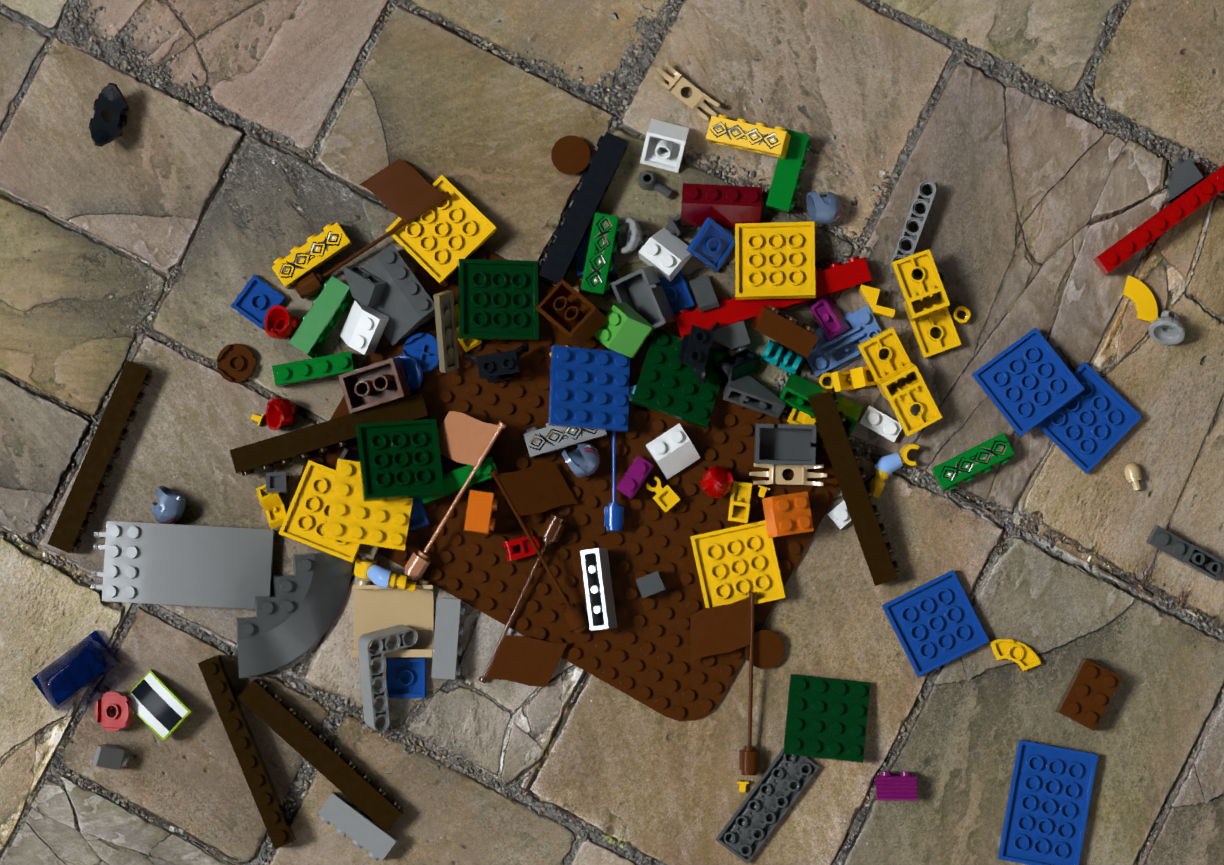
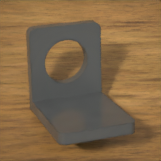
(673, 227)

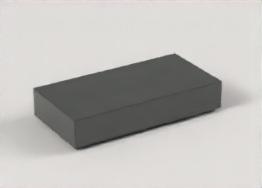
(704, 293)

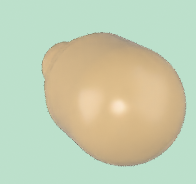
(1133, 475)

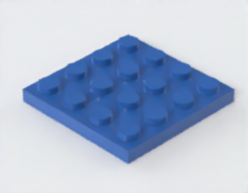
(1028, 382)
(589, 389)
(1091, 421)
(935, 623)

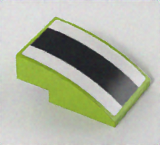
(158, 705)

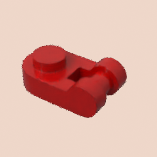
(525, 546)

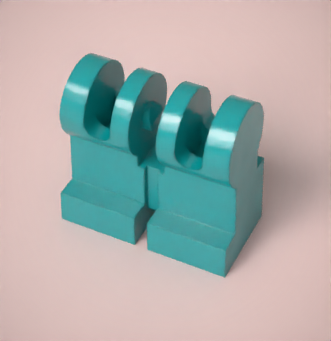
(774, 352)

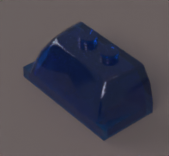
(75, 670)

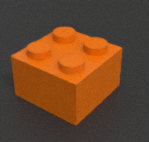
(480, 512)
(787, 514)

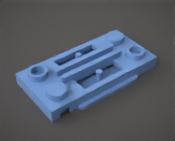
(843, 348)

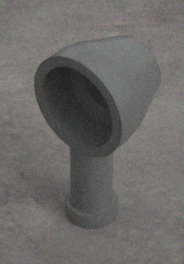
(652, 184)

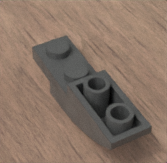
(1186, 553)

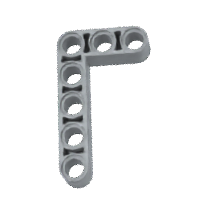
(919, 220)
(377, 672)

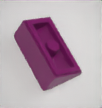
(829, 317)

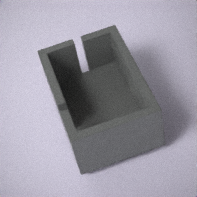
(645, 296)
(784, 444)

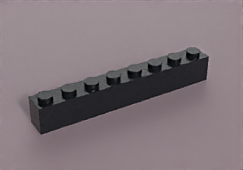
(585, 204)

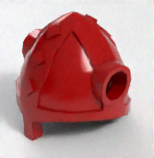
(280, 322)
(280, 413)
(717, 482)

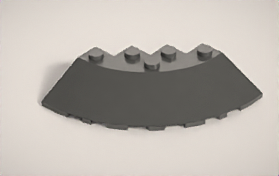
(293, 617)

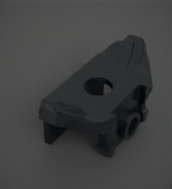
(106, 131)
(695, 349)
(498, 365)

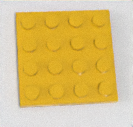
(444, 233)
(775, 260)
(309, 514)
(361, 522)
(737, 563)

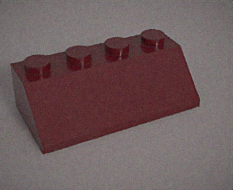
(721, 203)

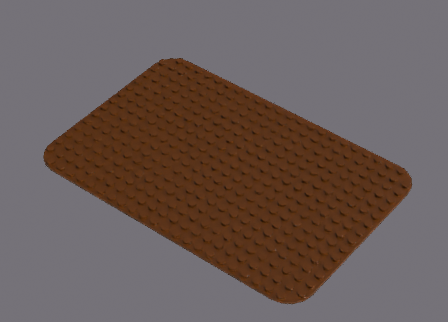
(652, 638)

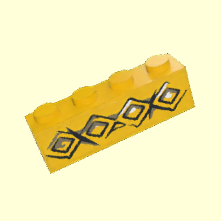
(748, 137)
(311, 255)

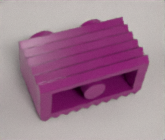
(634, 477)
(896, 787)

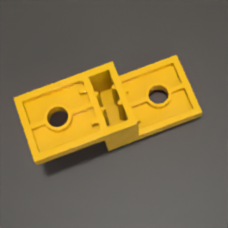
(926, 303)
(899, 381)

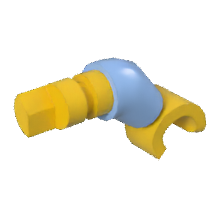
(887, 465)
(380, 576)

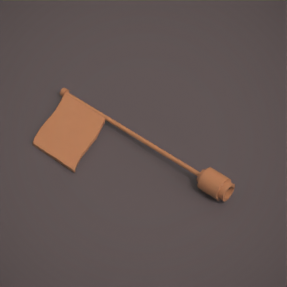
(467, 443)

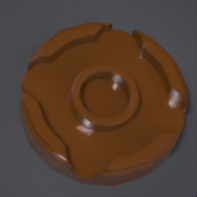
(570, 155)
(236, 363)
(767, 649)

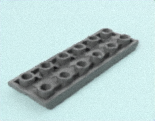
(766, 805)

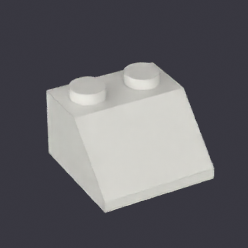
(664, 145)
(665, 253)
(363, 328)
(673, 451)

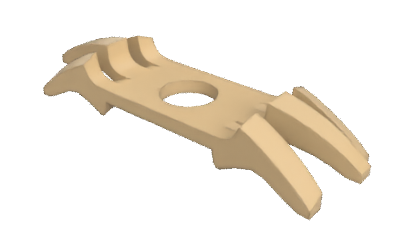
(675, 87)
(800, 474)

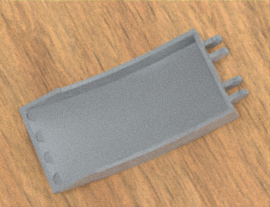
(185, 564)

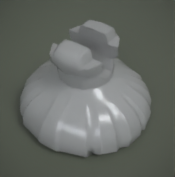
(630, 236)
(1167, 329)

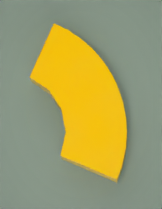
(1141, 298)
(1015, 651)

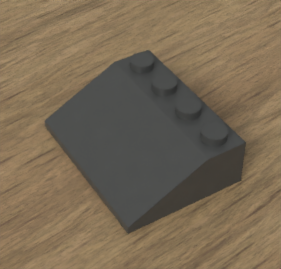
(404, 296)

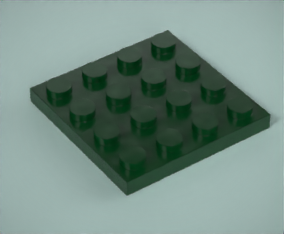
(498, 299)
(673, 387)
(400, 460)
(826, 718)

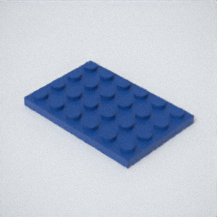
(1047, 805)

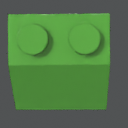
(624, 330)

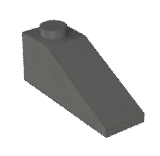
(753, 395)

